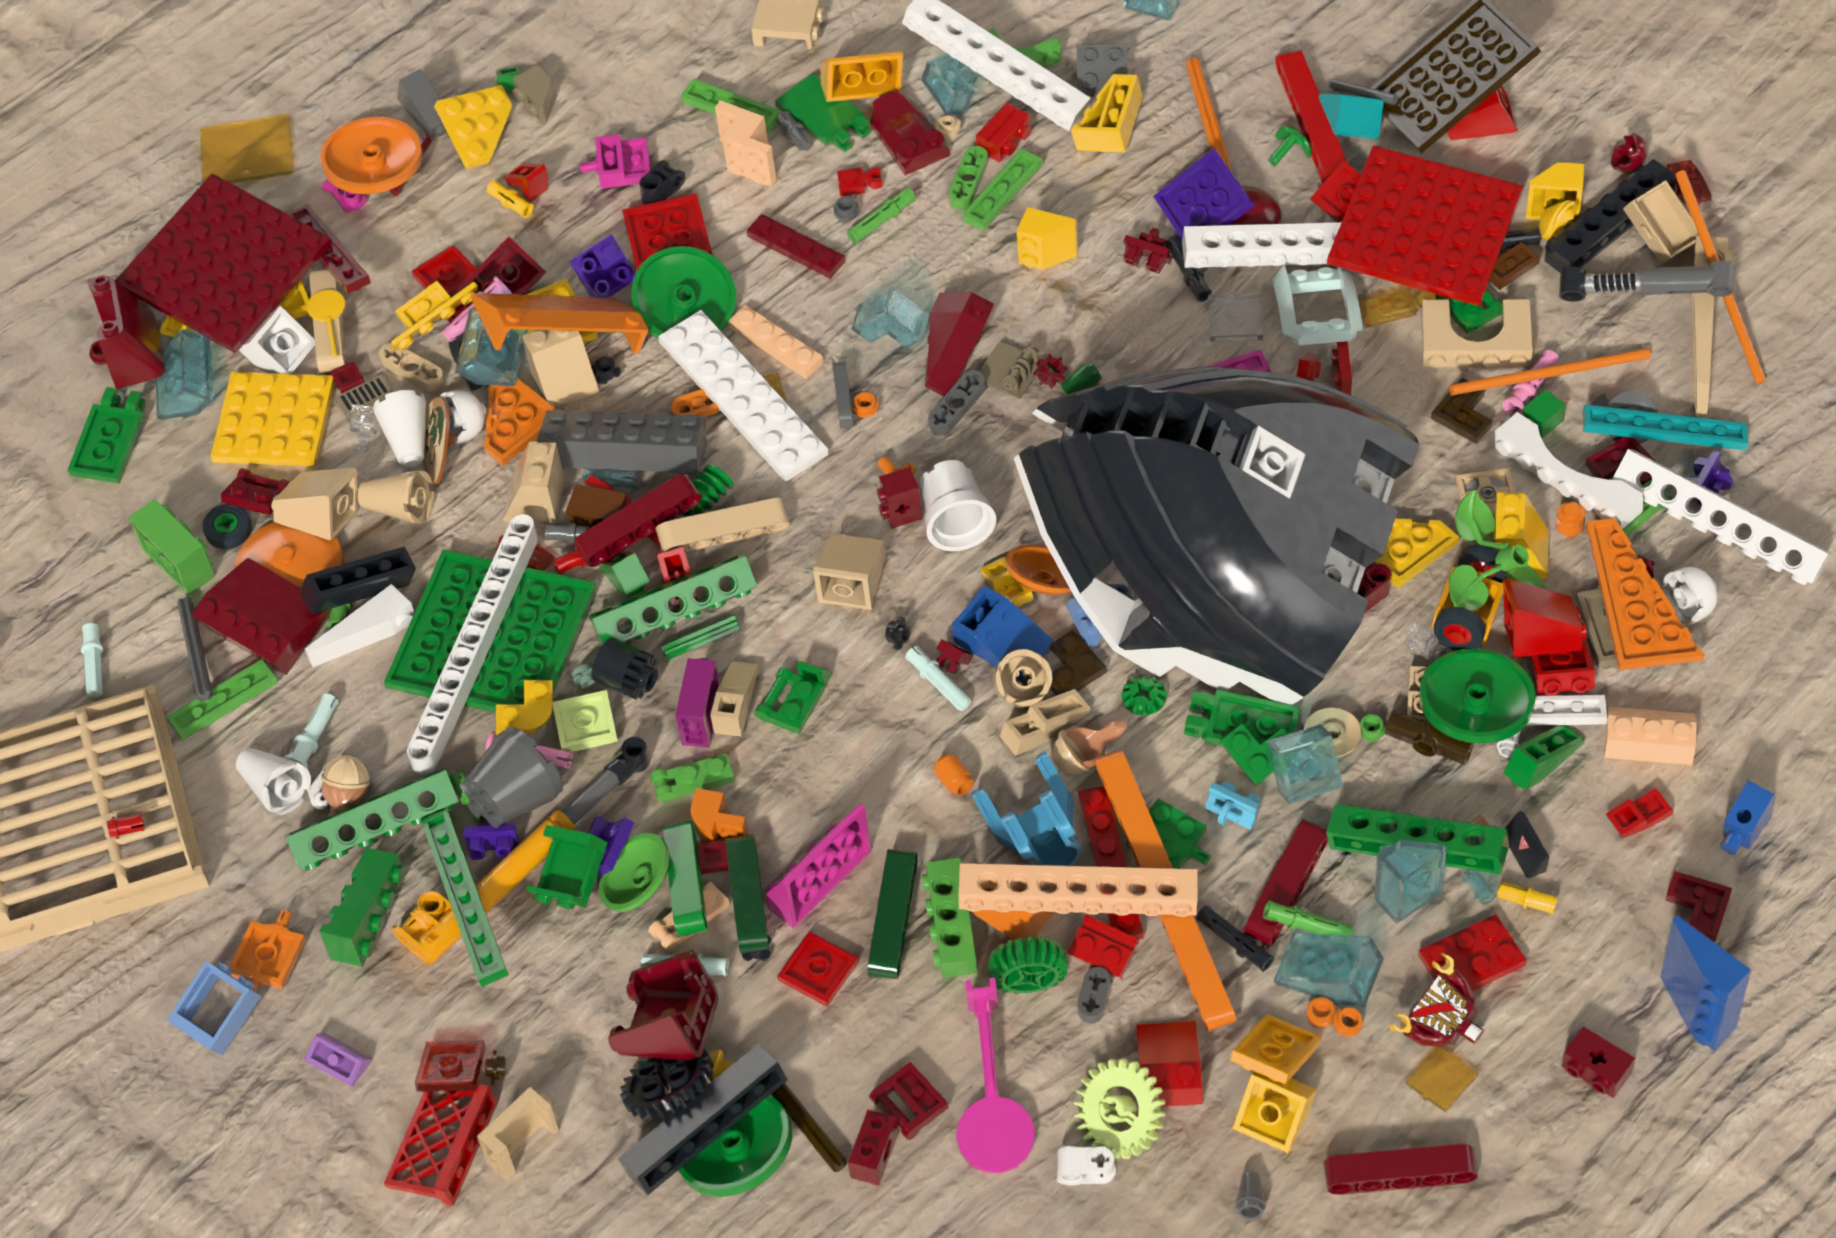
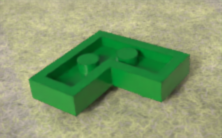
(1249, 754)

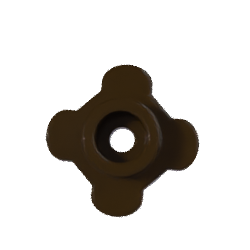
(495, 1067)

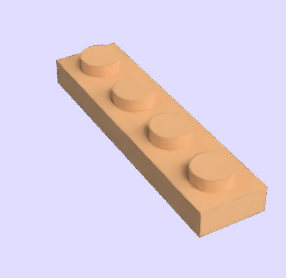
(775, 341)

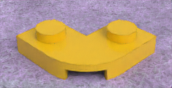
(531, 715)

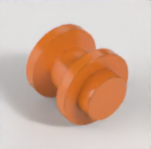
(1570, 519)

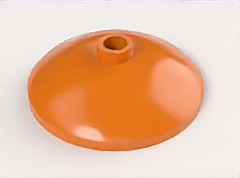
(1036, 570)

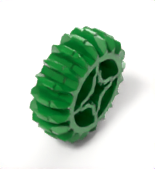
(1028, 965)

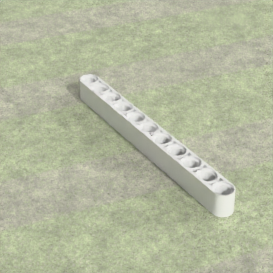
(469, 653)

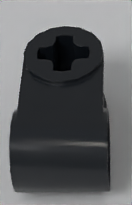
(660, 183)

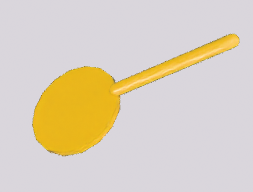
(327, 306)

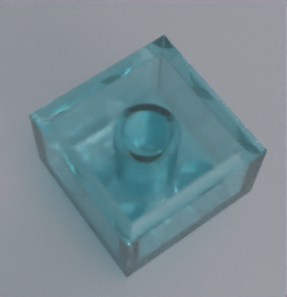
(1305, 764)

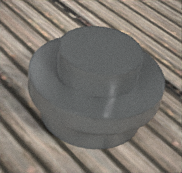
(846, 208)

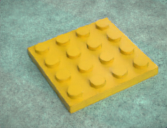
(273, 419)

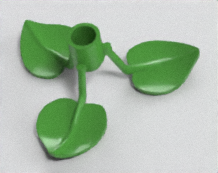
(1477, 522)

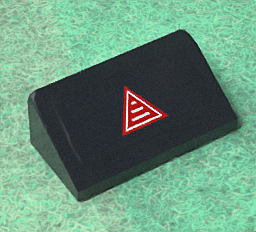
(1526, 846)

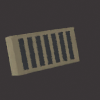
(364, 394)

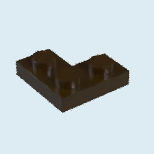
(1458, 415)
(1079, 667)

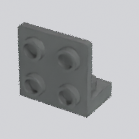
(1097, 64)

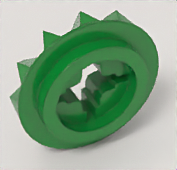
(1141, 705)

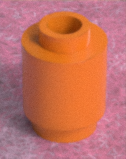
(953, 774)

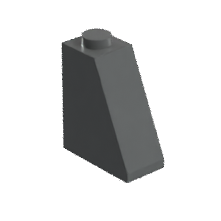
(418, 99)

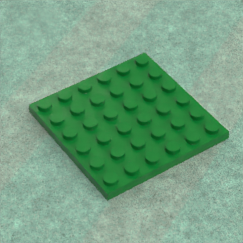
(528, 645)

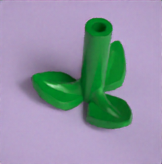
(1292, 136)

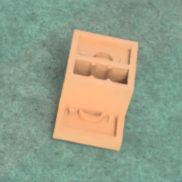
(745, 143)

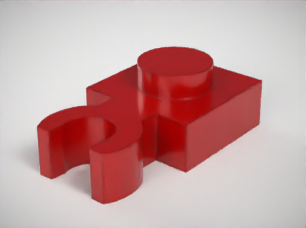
(854, 180)

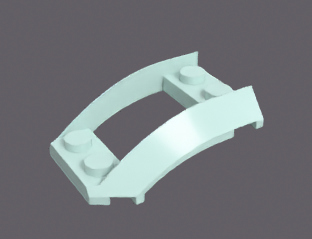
(1310, 331)

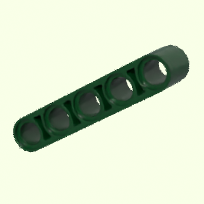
(747, 894)
(892, 914)

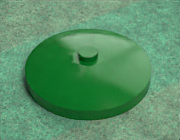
(678, 285)
(1477, 696)
(742, 1154)

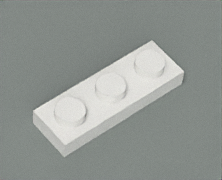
(1569, 710)

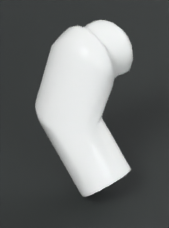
(315, 794)

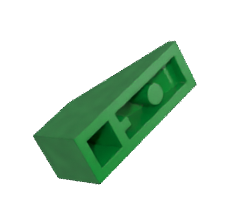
(1541, 756)

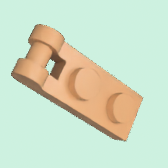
(714, 904)

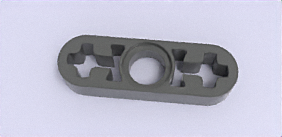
(957, 391)
(842, 395)

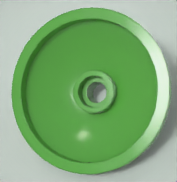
(636, 873)

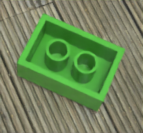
(172, 546)

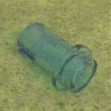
(1482, 889)

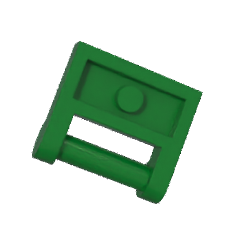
(1473, 316)
(797, 704)

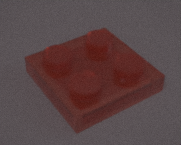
(450, 1066)

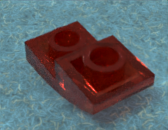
(1695, 178)

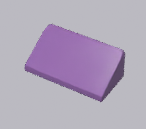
(337, 1058)

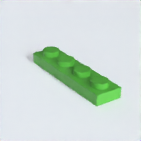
(707, 97)
(1002, 189)
(225, 699)

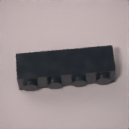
(357, 580)

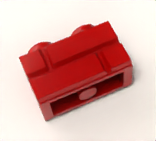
(1004, 132)

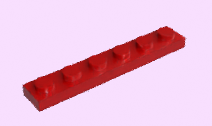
(1106, 847)

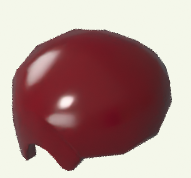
(1630, 155)

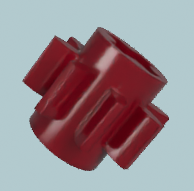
(1054, 364)

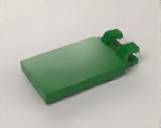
(821, 118)
(108, 437)
(1229, 710)

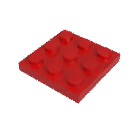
(665, 226)

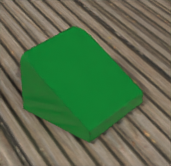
(505, 77)
(814, 672)

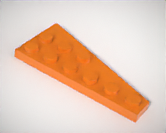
(1636, 609)

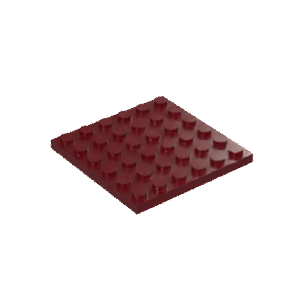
(223, 262)

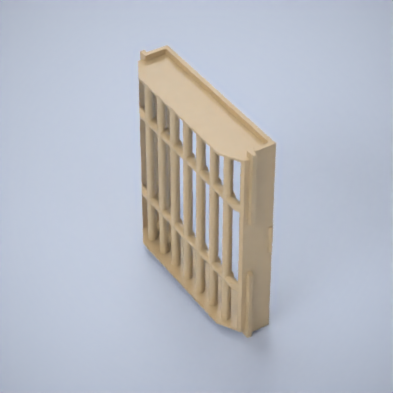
(126, 896)

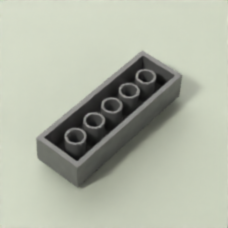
(626, 440)

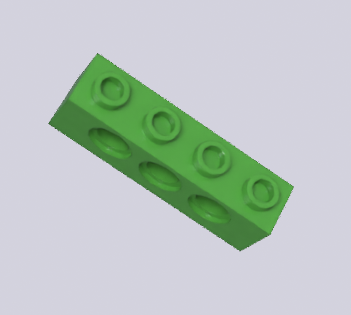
(958, 958)

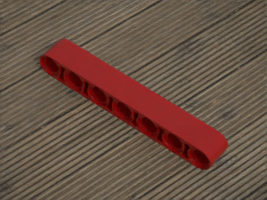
(1309, 113)

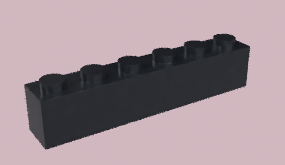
(703, 1120)

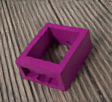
(696, 702)

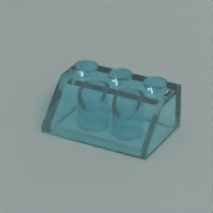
(479, 359)
(188, 377)
(1408, 877)

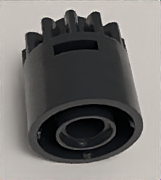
(625, 668)

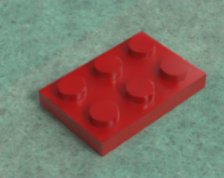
(1479, 952)

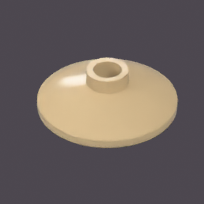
(1339, 724)

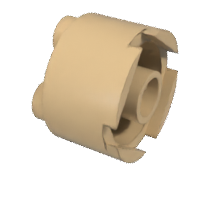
(1030, 665)

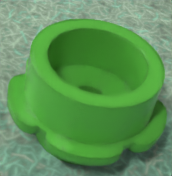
(1374, 722)

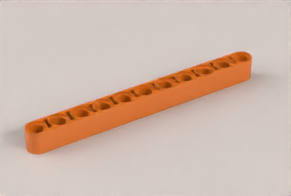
(1150, 853)

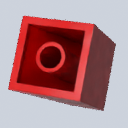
(1489, 118)
(1540, 620)

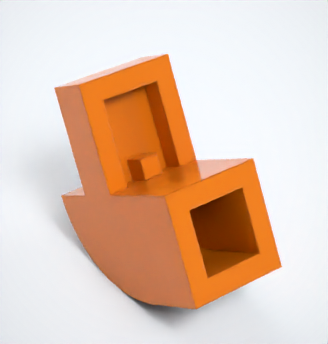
(710, 819)

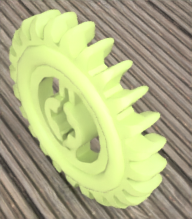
(1103, 1107)

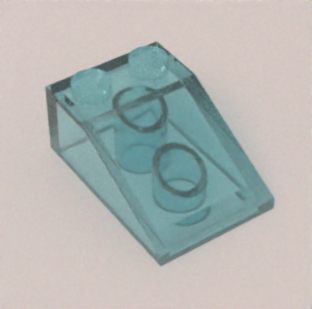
(1331, 967)

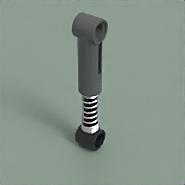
(1714, 279)

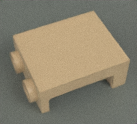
(787, 20)
(514, 1128)

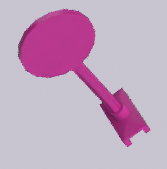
(993, 1131)

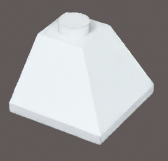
(278, 344)

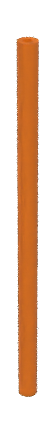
(1550, 371)

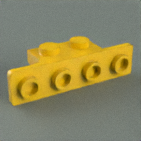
(426, 309)

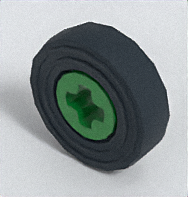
(227, 538)

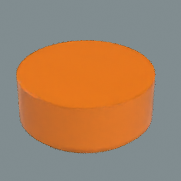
(1320, 1012)

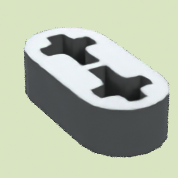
(1088, 993)

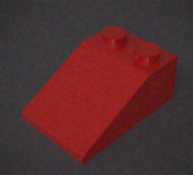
(1173, 1057)

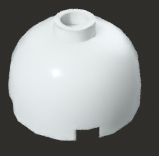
(466, 414)
(1691, 593)

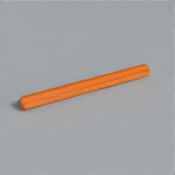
(1206, 108)

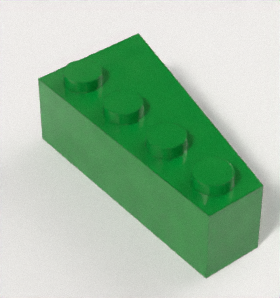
(362, 907)

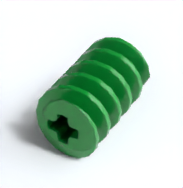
(709, 484)

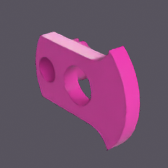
(348, 201)

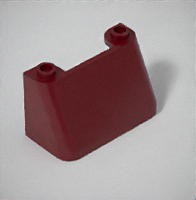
(127, 334)
(672, 1010)

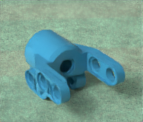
(1042, 833)

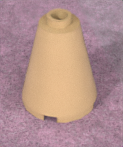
(399, 496)

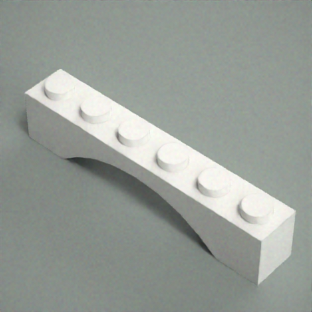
(1605, 498)

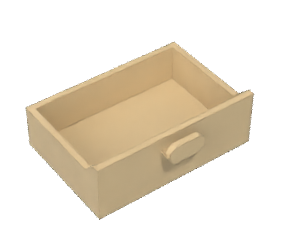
(1662, 222)

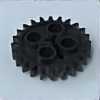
(648, 1089)

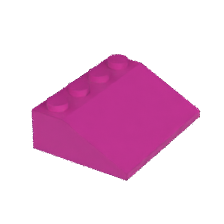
(821, 868)

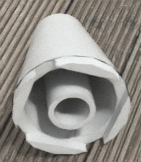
(404, 425)
(274, 779)

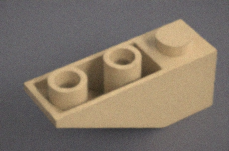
(734, 698)

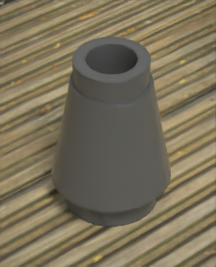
(1250, 1197)

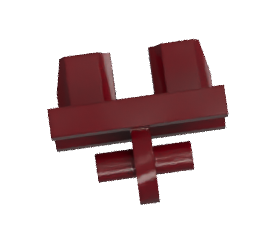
(1149, 246)

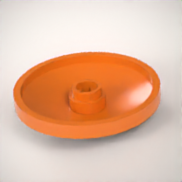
(371, 155)
(290, 552)

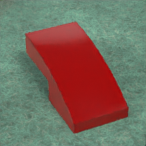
(1639, 815)

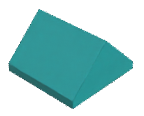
(1353, 115)

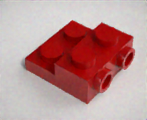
(1564, 671)

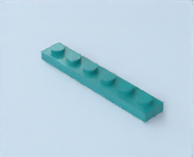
(1665, 427)

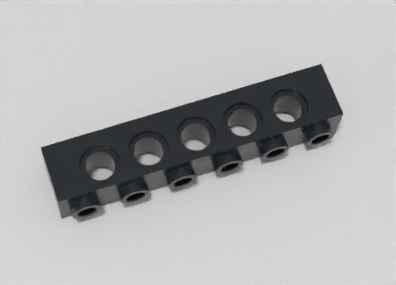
(1605, 221)

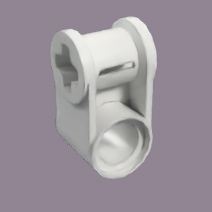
(1082, 1165)

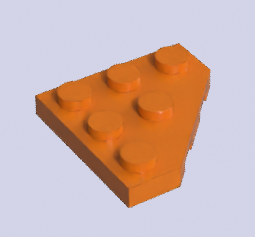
(512, 420)

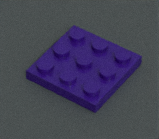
(1204, 195)

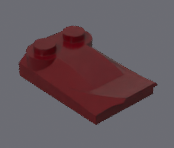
(907, 132)

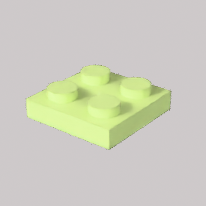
(585, 721)

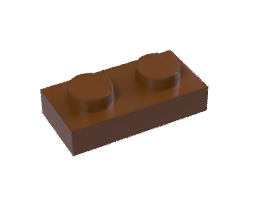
(1513, 265)

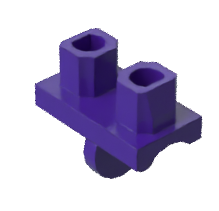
(1711, 473)
(486, 838)

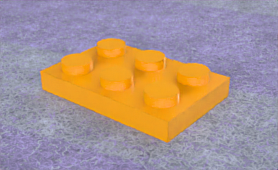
(1275, 1049)

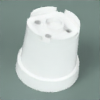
(955, 507)

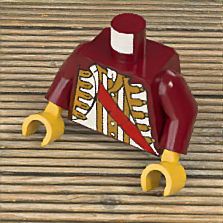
(1443, 1011)

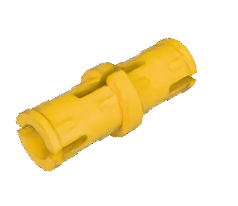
(500, 192)

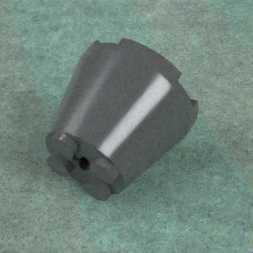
(511, 779)

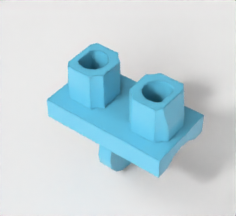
(1232, 806)

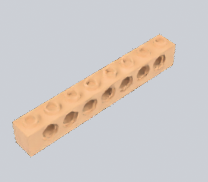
(1089, 880)

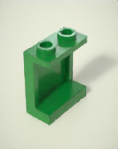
(569, 868)

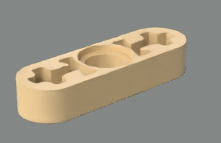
(416, 376)

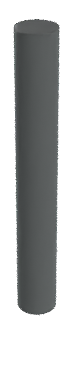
(1363, 91)

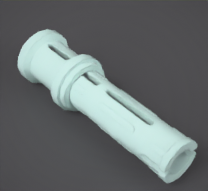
(306, 743)

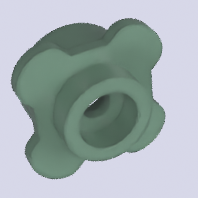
(582, 676)

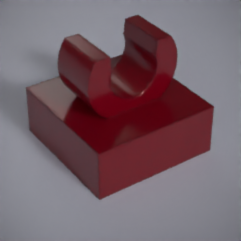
(954, 654)

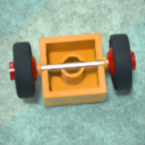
(1465, 628)

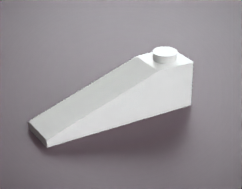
(370, 623)

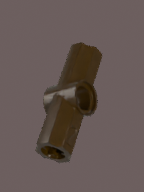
(1426, 738)

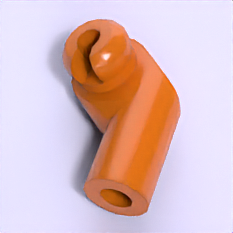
(887, 466)

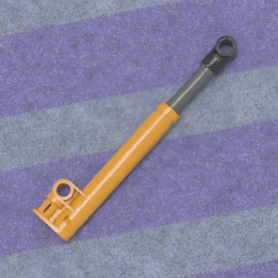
(435, 932)

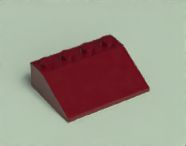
(260, 614)

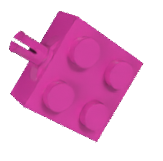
(619, 161)

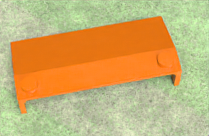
(560, 313)

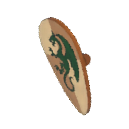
(437, 438)

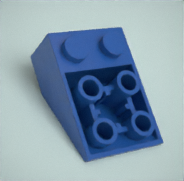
(996, 627)

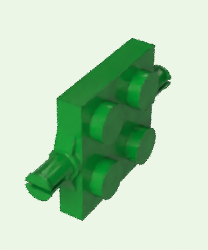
(1178, 834)

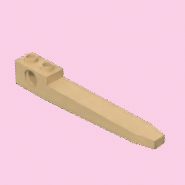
(1702, 327)

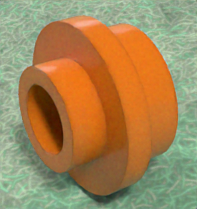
(865, 399)
(1353, 1016)

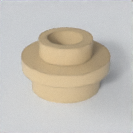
(948, 126)

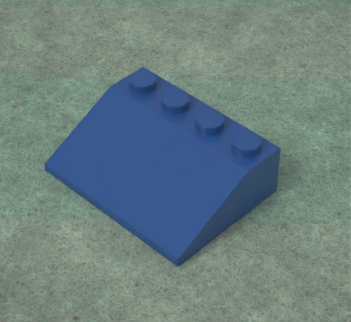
(1704, 983)

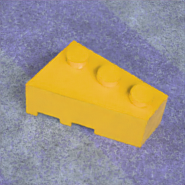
(1111, 118)

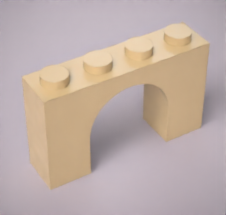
(1446, 349)

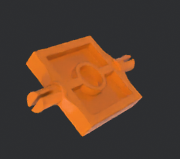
(268, 953)

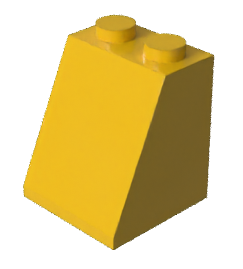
(1521, 525)

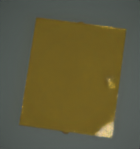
(247, 149)

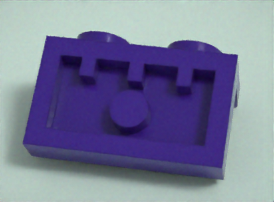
(615, 835)

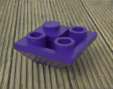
(602, 267)

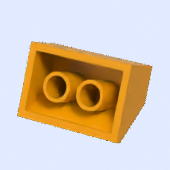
(861, 76)

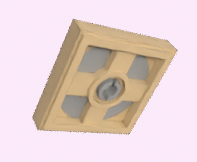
(1486, 484)

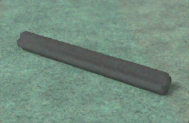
(194, 650)

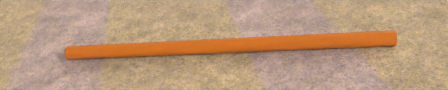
(1712, 256)

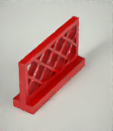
(461, 1153)

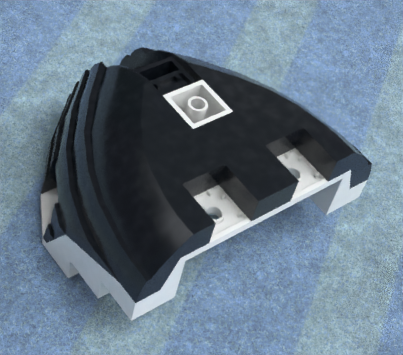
(1223, 517)

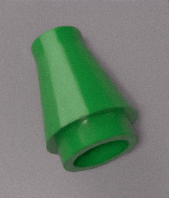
(1083, 378)

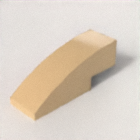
(1043, 721)

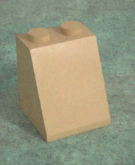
(559, 366)
(537, 485)
(318, 502)
(849, 571)

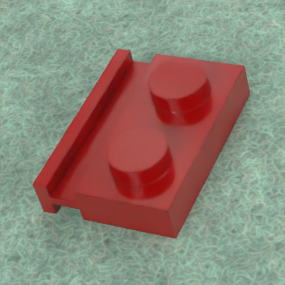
(1103, 946)

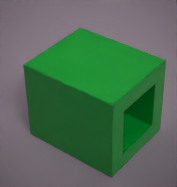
(1545, 412)

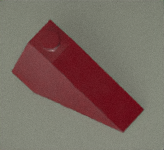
(510, 265)
(953, 332)

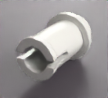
(1507, 746)

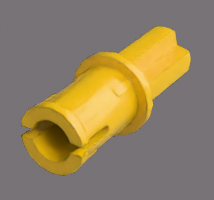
(1527, 897)

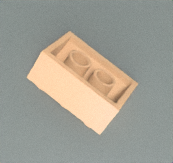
(1650, 735)

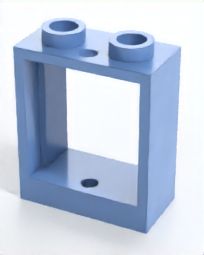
(196, 994)

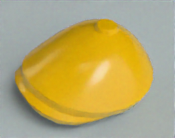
(1556, 218)

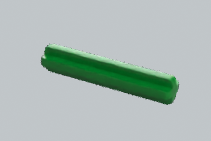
(700, 637)

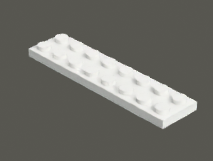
(743, 396)

